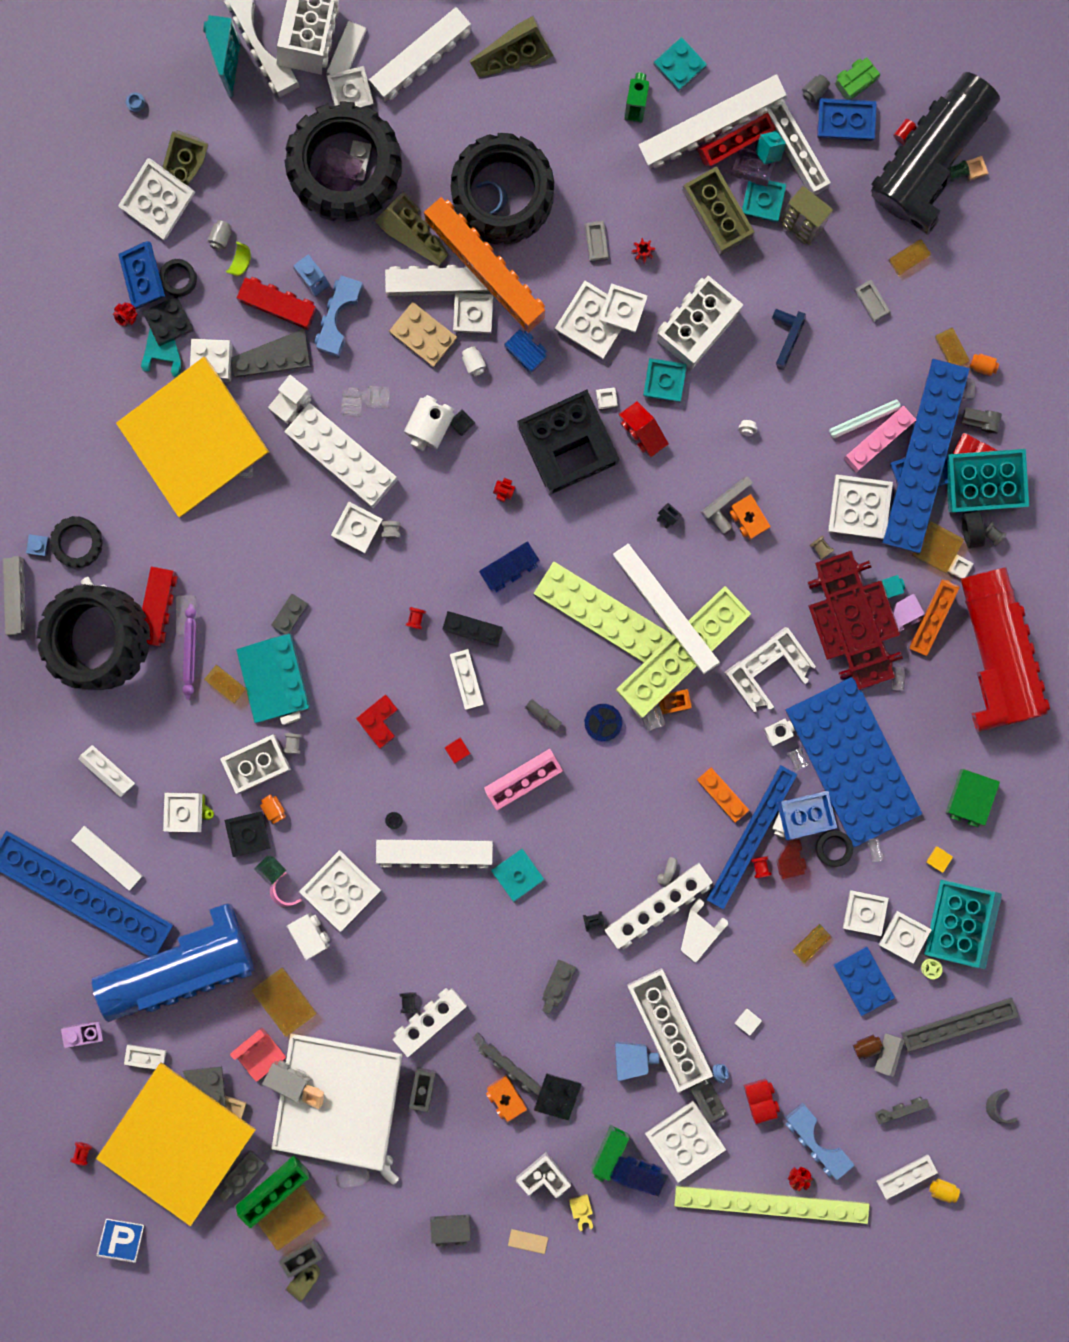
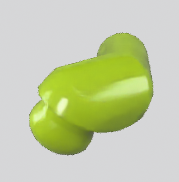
(207, 813)

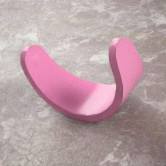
(274, 897)

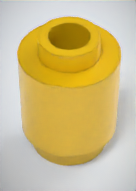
(944, 1191)

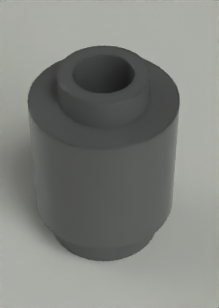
(815, 88)

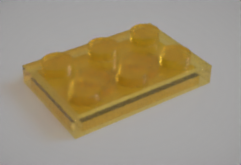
(284, 1002)
(291, 1218)

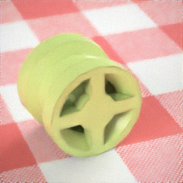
(934, 971)

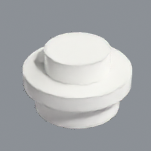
(747, 427)

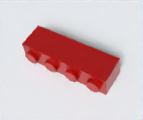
(736, 139)
(276, 303)
(157, 602)

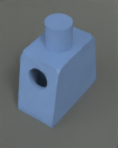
(311, 274)
(633, 1060)

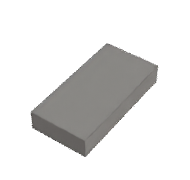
(596, 241)
(872, 301)
(889, 1055)

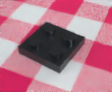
(168, 321)
(247, 834)
(557, 1096)

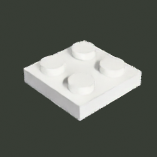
(350, 87)
(623, 308)
(473, 313)
(356, 527)
(182, 812)
(865, 913)
(904, 937)

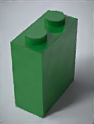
(972, 798)
(609, 1152)

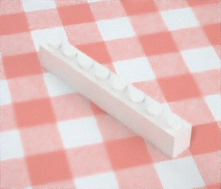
(713, 121)

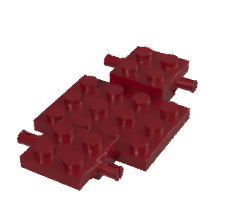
(854, 620)

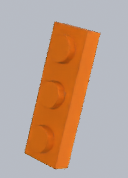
(722, 794)

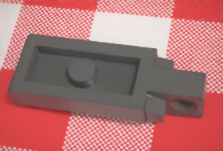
(557, 985)
(900, 1110)
(241, 1175)

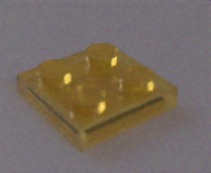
(939, 547)

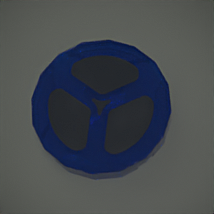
(603, 722)

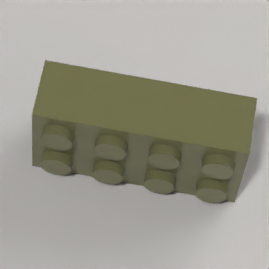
(718, 211)
(805, 215)

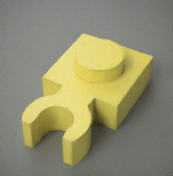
(581, 1209)

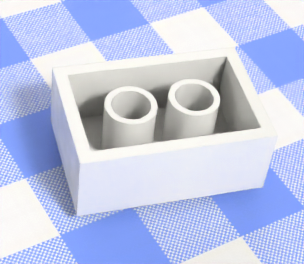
(255, 764)

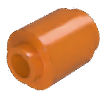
(984, 364)
(272, 809)

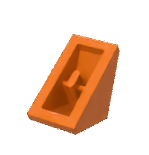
(675, 702)

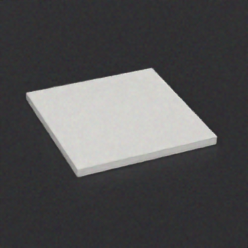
(356, 1104)

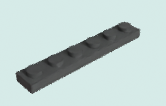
(959, 1024)

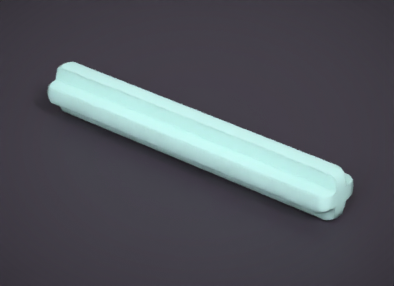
(865, 418)

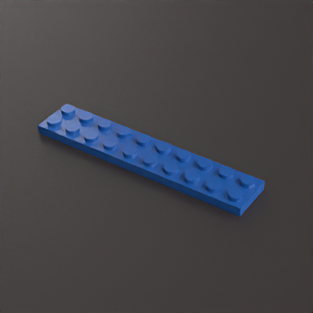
(925, 456)
(82, 895)

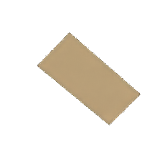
(528, 1241)

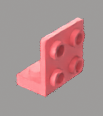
(258, 1054)

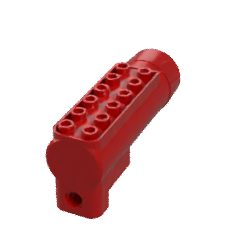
(1010, 674)

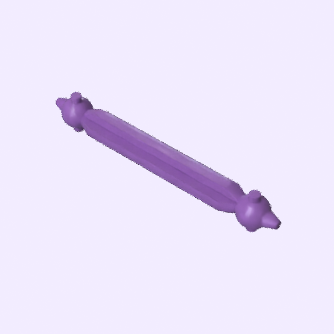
(189, 651)

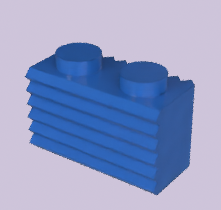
(526, 351)

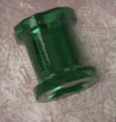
(959, 170)

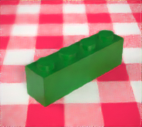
(272, 1192)

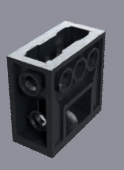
(562, 439)

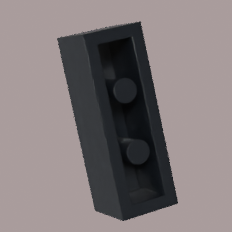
(472, 628)

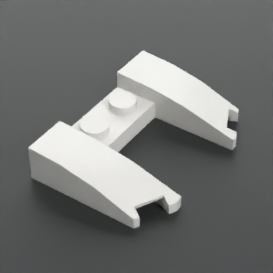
(779, 645)

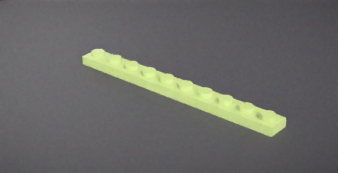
(771, 1204)

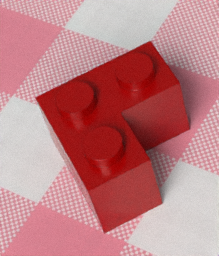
(643, 428)
(373, 721)

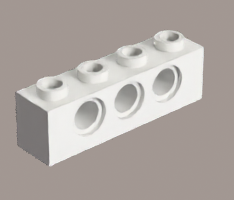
(410, 1045)

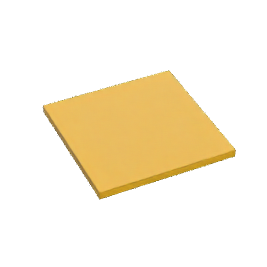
(192, 437)
(175, 1144)

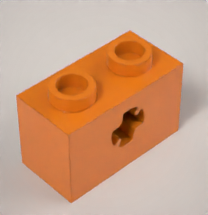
(758, 523)
(505, 1087)

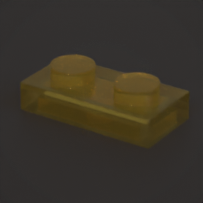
(909, 257)
(952, 347)
(225, 684)
(811, 943)

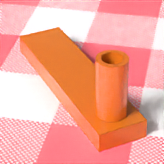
(934, 617)

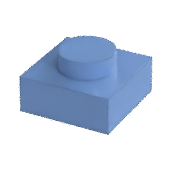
(37, 545)

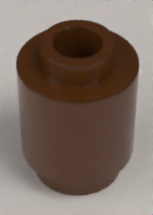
(868, 1047)

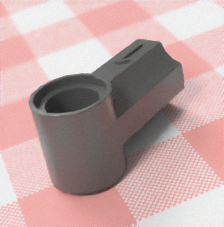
(986, 420)

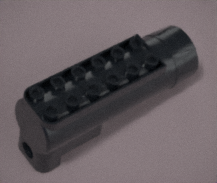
(922, 165)

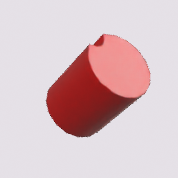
(903, 131)

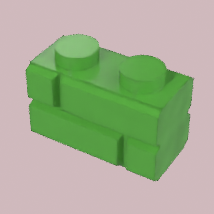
(857, 79)

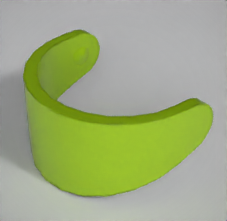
(241, 260)

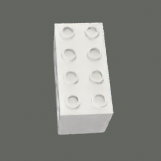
(307, 34)
(703, 333)

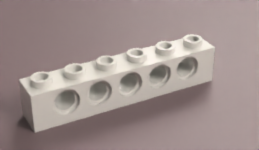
(663, 895)

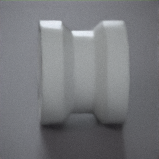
(391, 529)

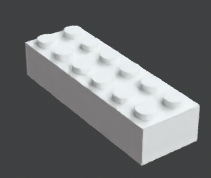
(341, 455)
(669, 1030)

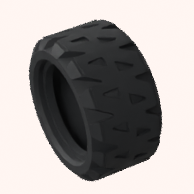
(508, 149)
(57, 629)

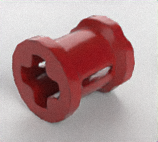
(415, 618)
(761, 867)
(81, 1153)

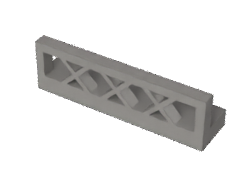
(14, 596)

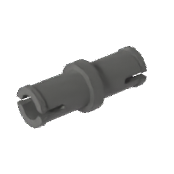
(543, 715)

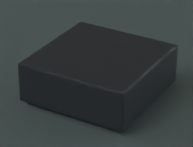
(462, 422)

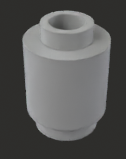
(219, 235)

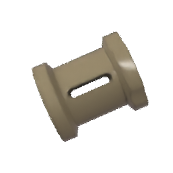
(821, 547)

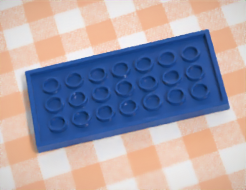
(853, 761)

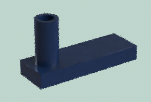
(796, 324)

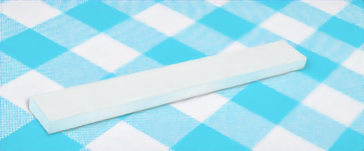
(666, 609)

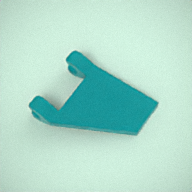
(166, 352)

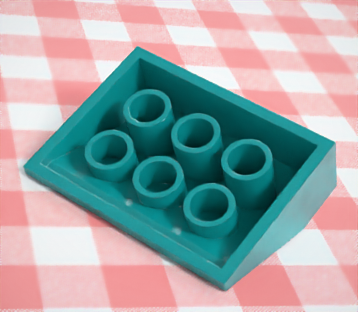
(224, 47)
(987, 480)
(273, 678)
(963, 924)

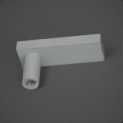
(713, 509)

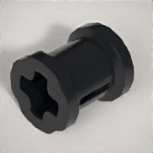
(594, 921)
(408, 1002)

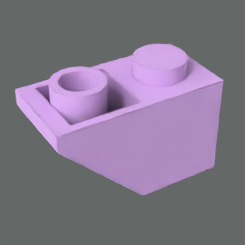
(907, 611)
(81, 1034)

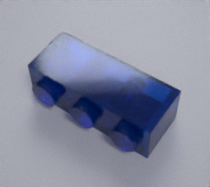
(510, 567)
(639, 1175)

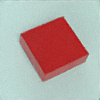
(457, 750)

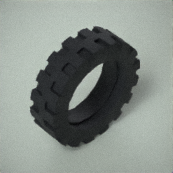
(63, 526)

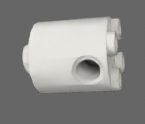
(423, 428)

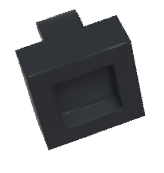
(670, 514)

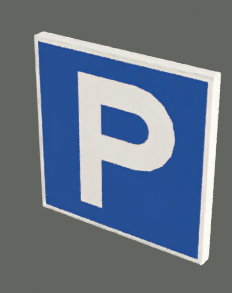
(120, 1240)

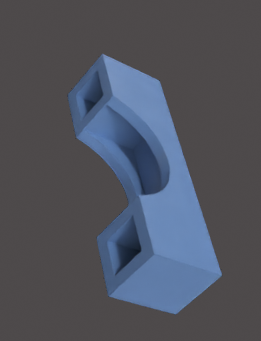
(346, 293)
(835, 1160)

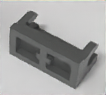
(708, 1100)

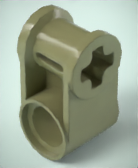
(302, 1282)

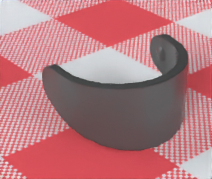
(991, 1107)

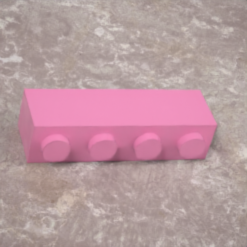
(879, 439)
(523, 779)

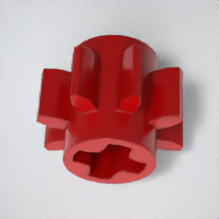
(644, 255)
(125, 314)
(504, 489)
(800, 1178)

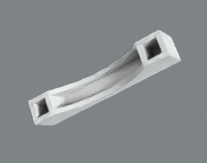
(281, 77)

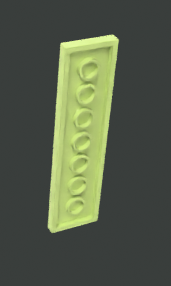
(600, 612)
(672, 663)

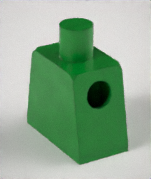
(637, 98)

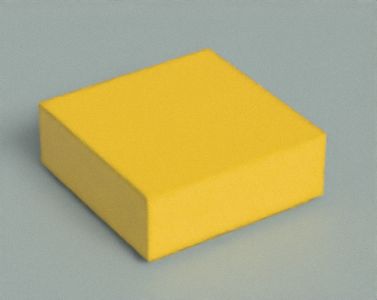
(939, 859)

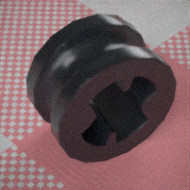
(390, 815)

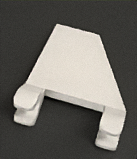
(699, 933)

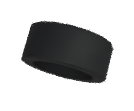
(192, 277)
(973, 529)
(848, 852)

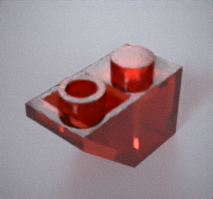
(789, 860)

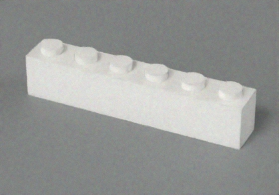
(420, 54)
(799, 150)
(432, 281)
(434, 852)

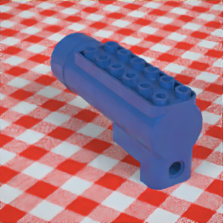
(198, 964)

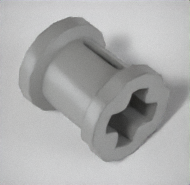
(292, 743)

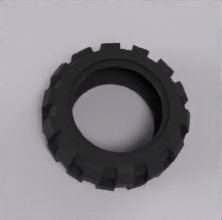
(334, 120)

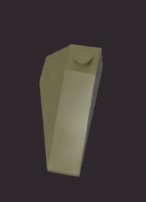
(516, 48)
(184, 156)
(406, 226)

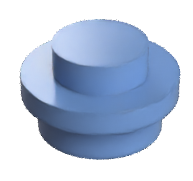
(135, 102)
(720, 1073)

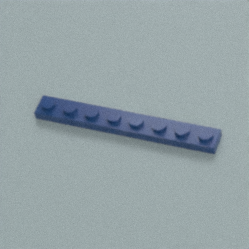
(751, 837)

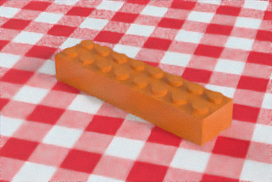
(484, 264)

